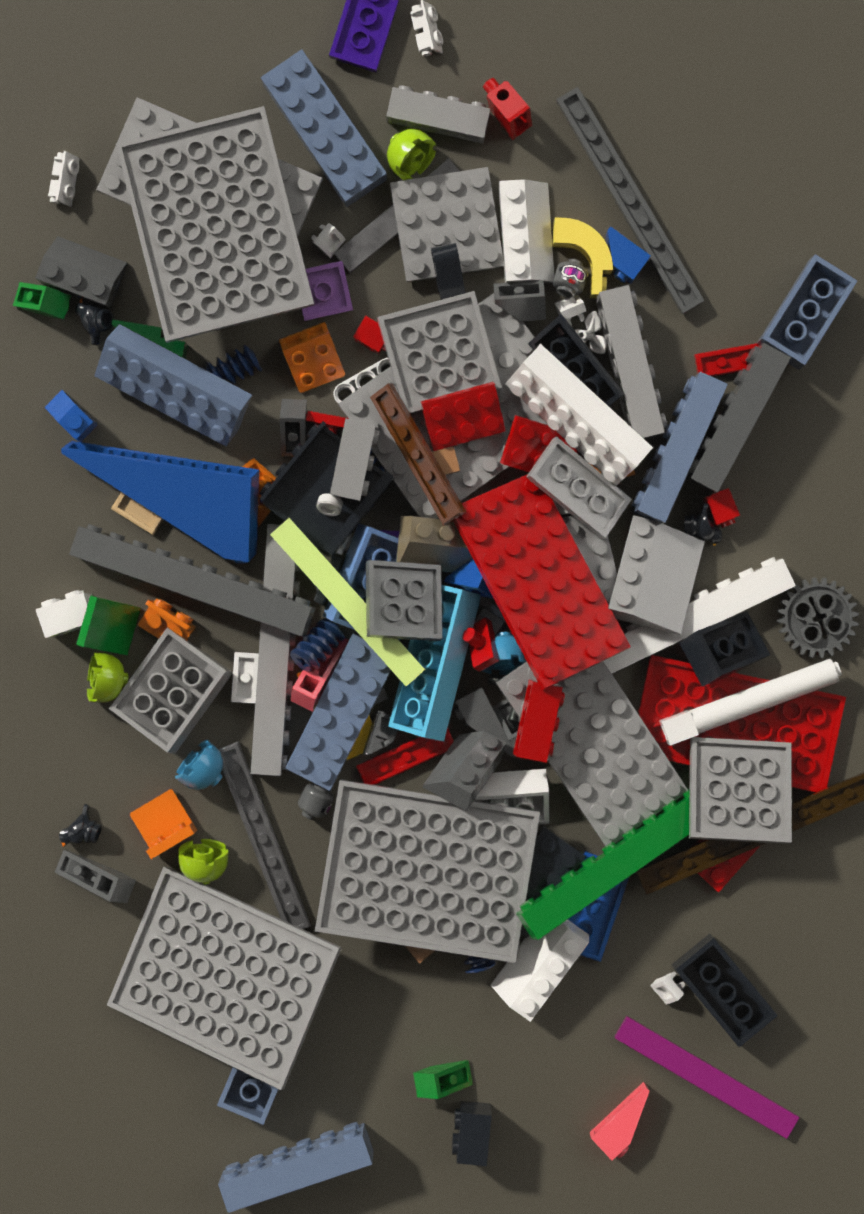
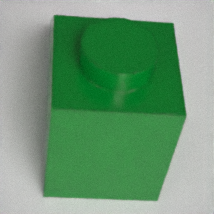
(42, 300)
(442, 1079)

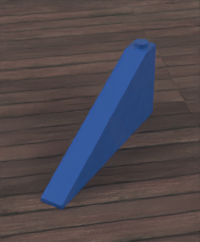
(198, 497)

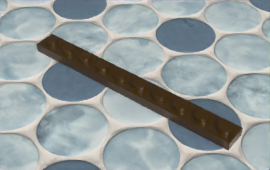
(716, 851)

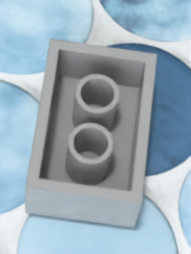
(354, 459)

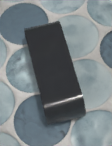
(448, 271)

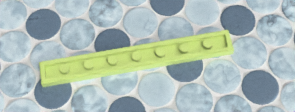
(344, 599)

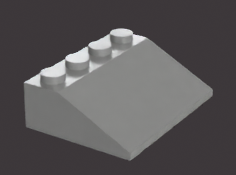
(656, 576)
(170, 691)

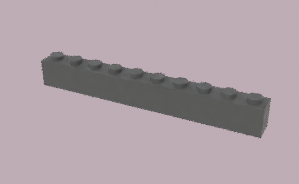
(193, 581)

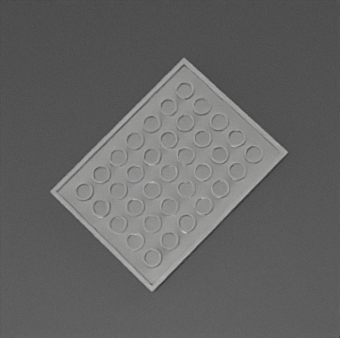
(215, 224)
(477, 458)
(426, 871)
(224, 977)

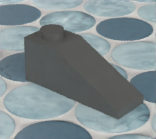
(480, 716)
(95, 877)

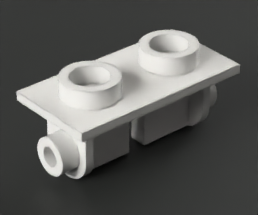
(425, 18)
(66, 167)

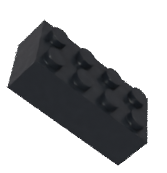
(550, 861)
(724, 990)

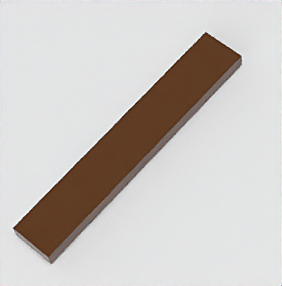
(418, 454)

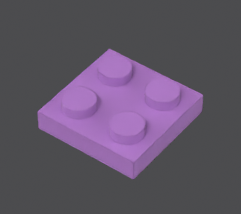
(328, 291)

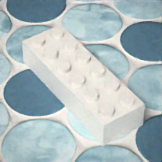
(578, 415)

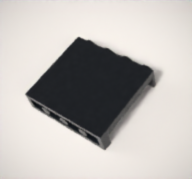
(311, 475)

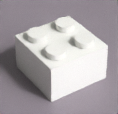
(63, 616)

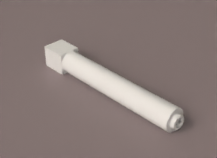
(749, 701)

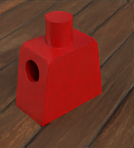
(508, 107)

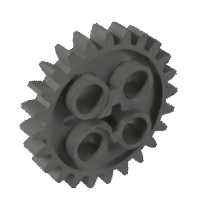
(838, 609)

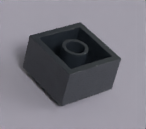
(473, 1134)

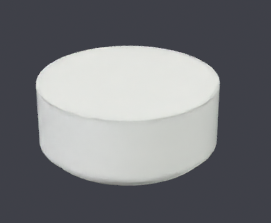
(329, 505)

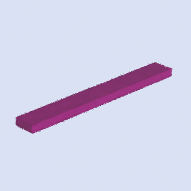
(706, 1077)

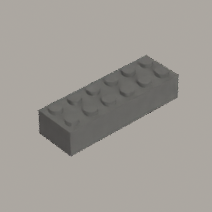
(738, 417)

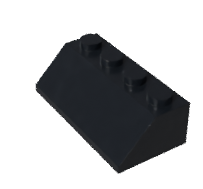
(573, 353)

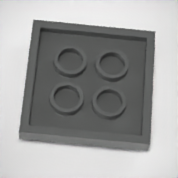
(403, 600)

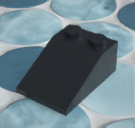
(724, 648)

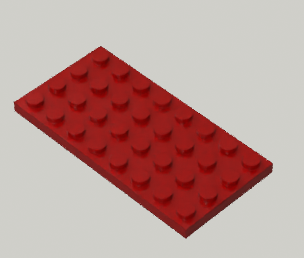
(540, 581)
(806, 721)

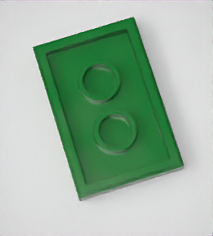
(108, 625)

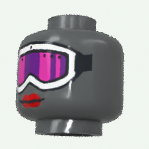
(570, 278)
(315, 801)

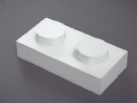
(244, 677)

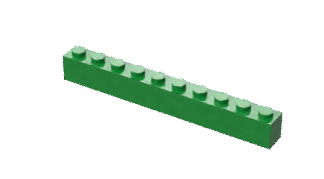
(606, 870)

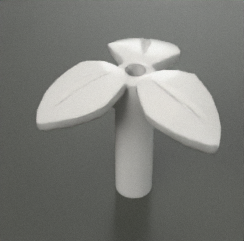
(593, 323)

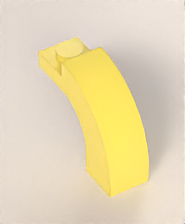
(585, 239)

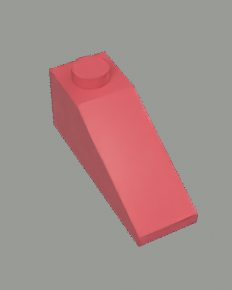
(312, 684)
(618, 1127)

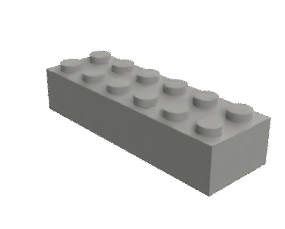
(629, 361)

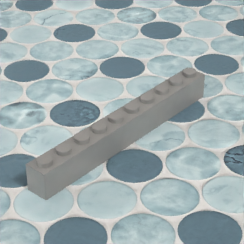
(273, 669)

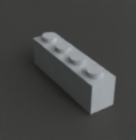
(438, 114)

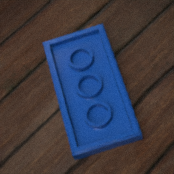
(599, 918)

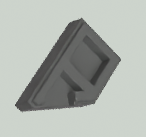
(380, 733)

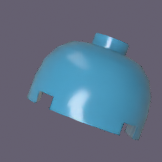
(509, 654)
(201, 767)

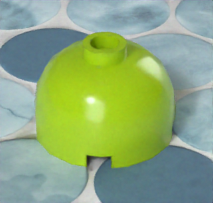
(410, 153)
(105, 678)
(203, 861)

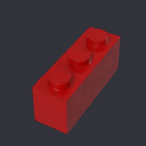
(538, 722)

